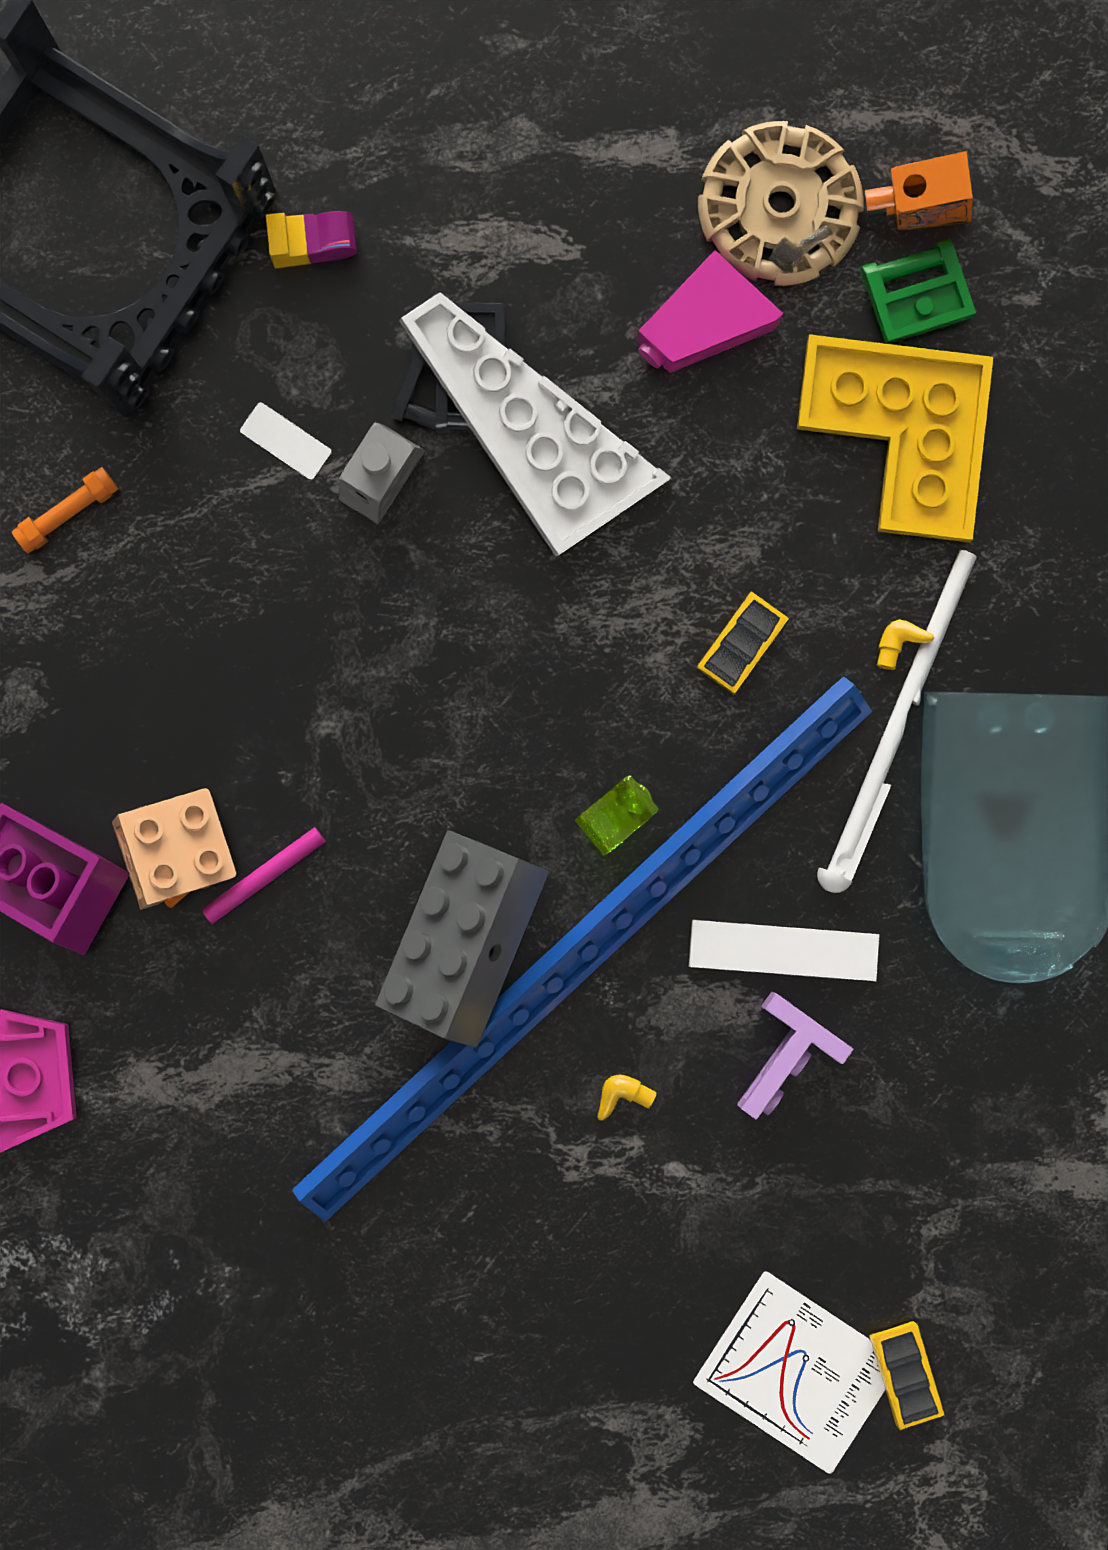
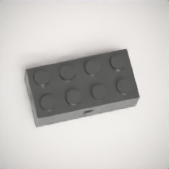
(461, 939)

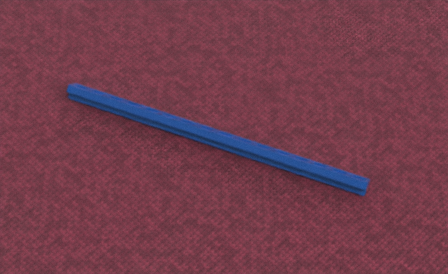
(584, 948)

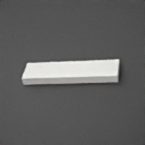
(783, 950)

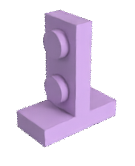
(789, 1056)

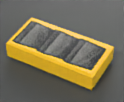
(742, 643)
(906, 1375)

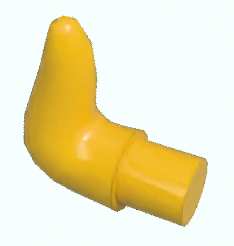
(893, 639)
(623, 1087)

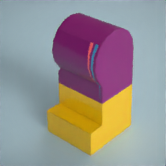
(310, 238)

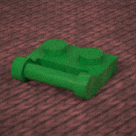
(922, 305)

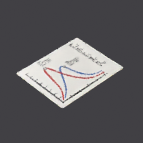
(795, 1372)

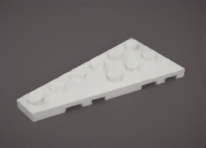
(542, 441)

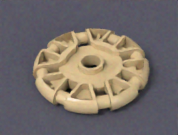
(783, 173)

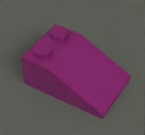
(54, 882)

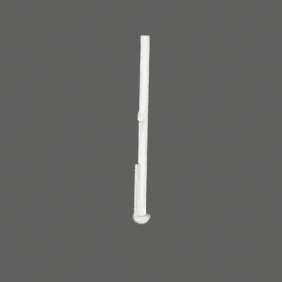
(873, 791)

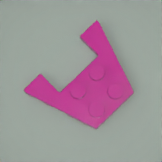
(33, 1077)

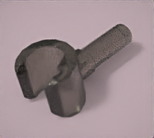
(788, 255)

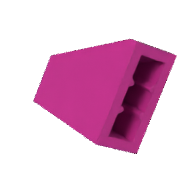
(706, 317)

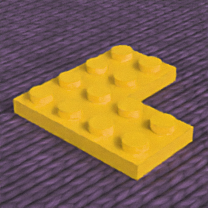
(927, 409)

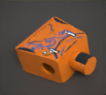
(942, 192)

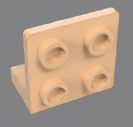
(173, 847)

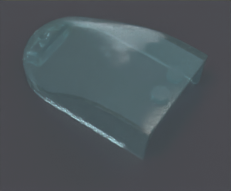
(1015, 829)

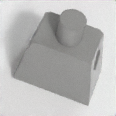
(378, 471)

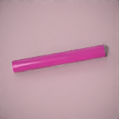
(263, 875)

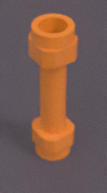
(32, 533)

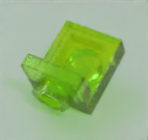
(617, 814)

